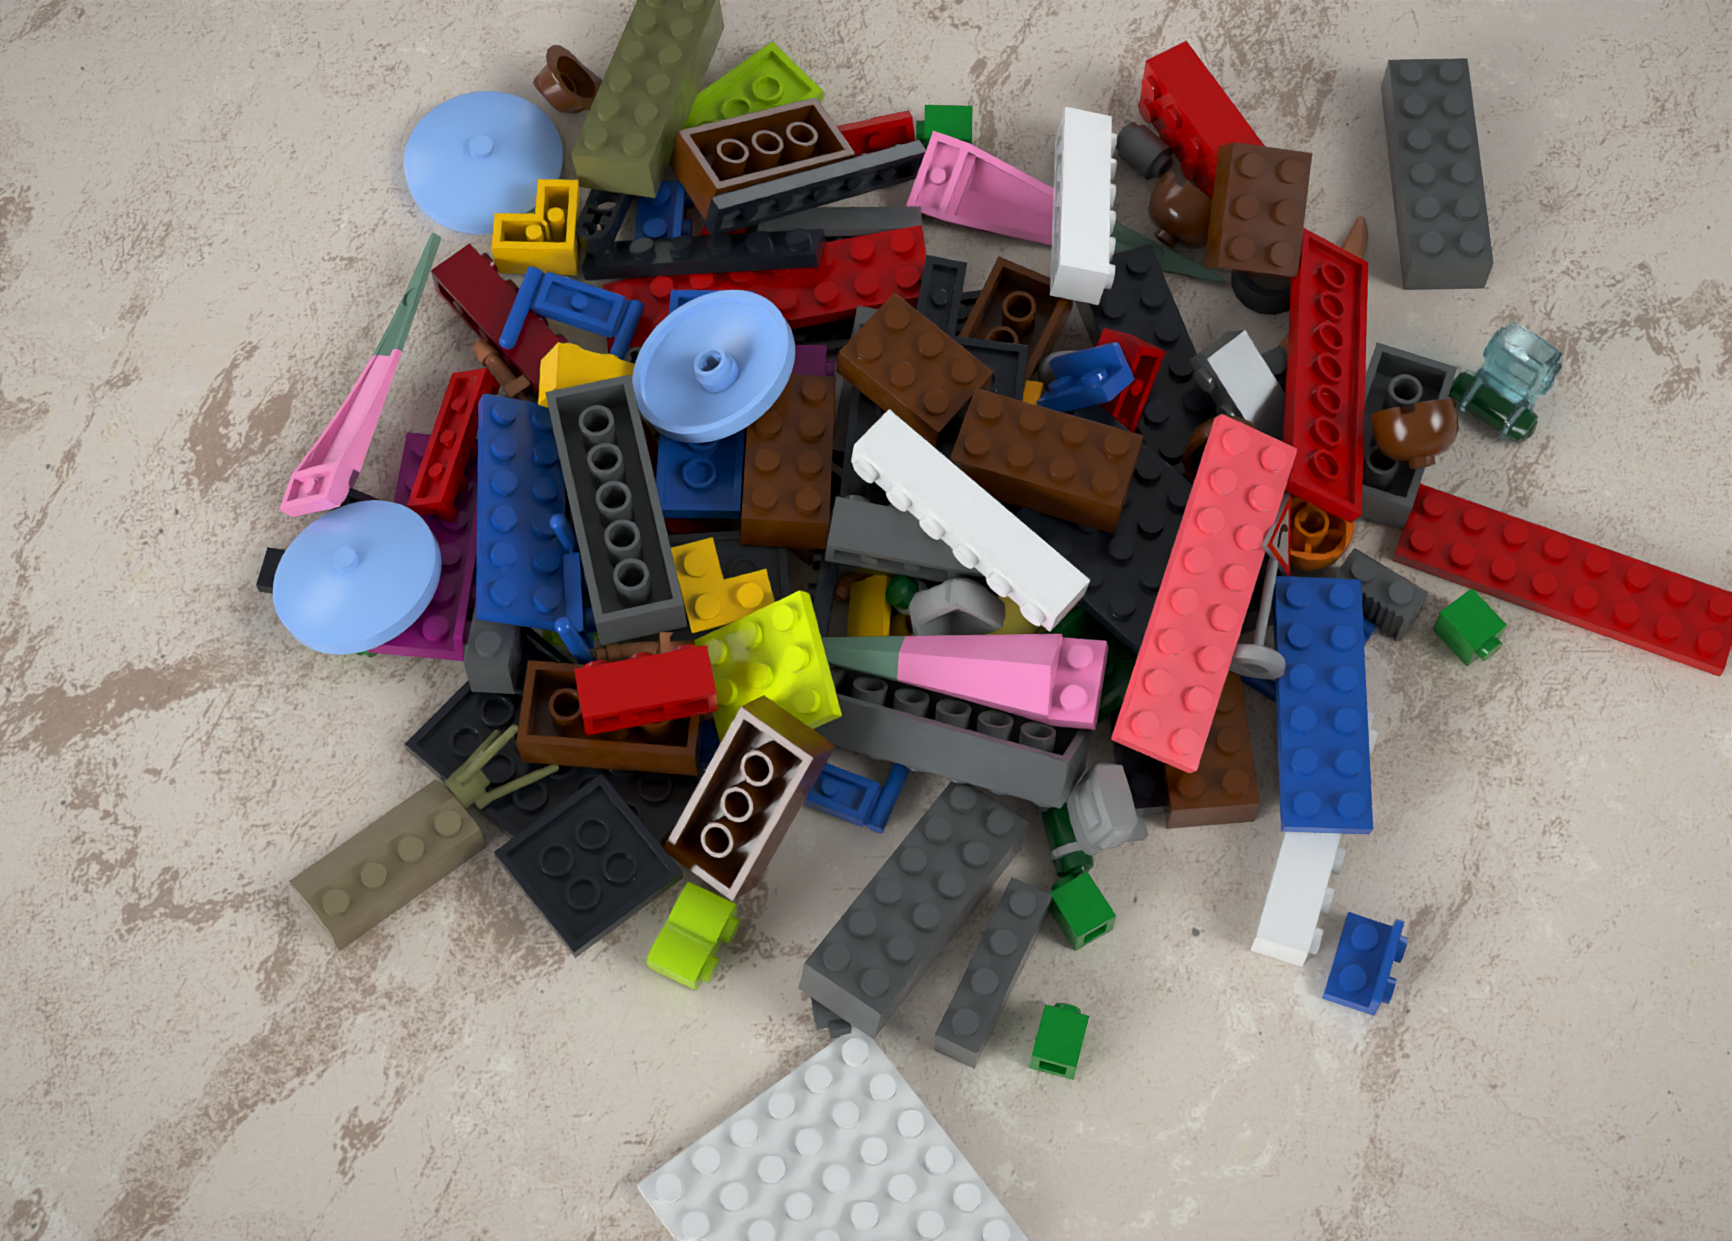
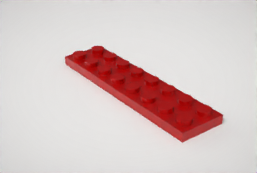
(850, 274)
(1327, 377)
(1568, 579)

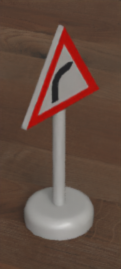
(1256, 659)

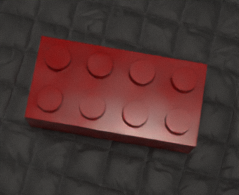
(1191, 112)

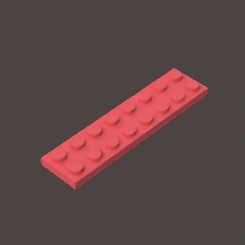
(1204, 595)

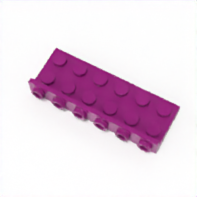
(446, 622)

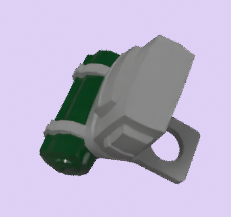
(950, 608)
(1092, 819)

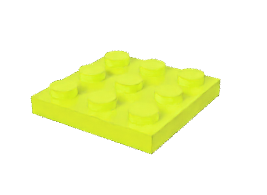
(775, 656)

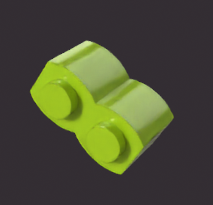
(693, 936)

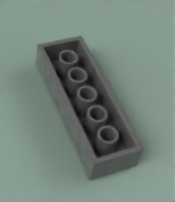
(1436, 174)
(616, 510)
(956, 738)
(913, 907)

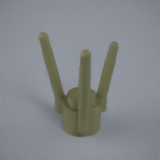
(469, 782)

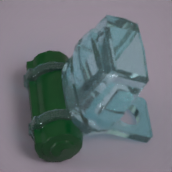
(1509, 382)

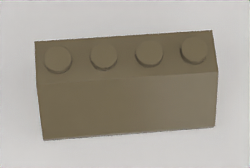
(389, 863)

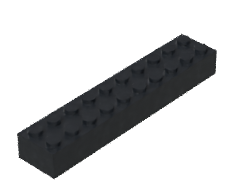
(1176, 403)

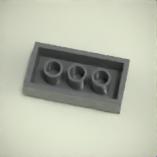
(1394, 381)

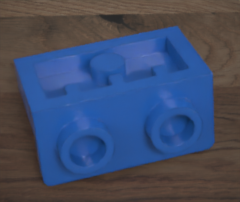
(665, 214)
(1087, 378)
(1364, 962)

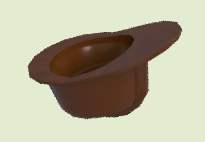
(566, 81)

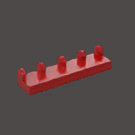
(451, 445)

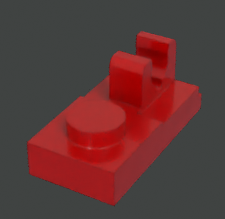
(879, 132)

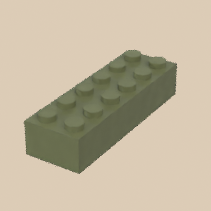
(647, 95)

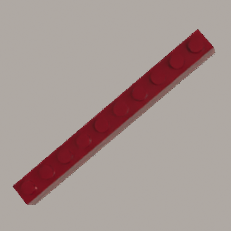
(484, 302)

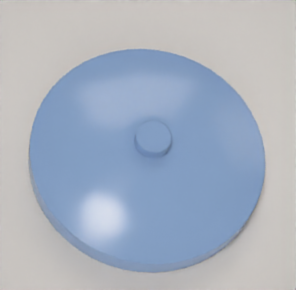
(481, 159)
(713, 366)
(357, 577)

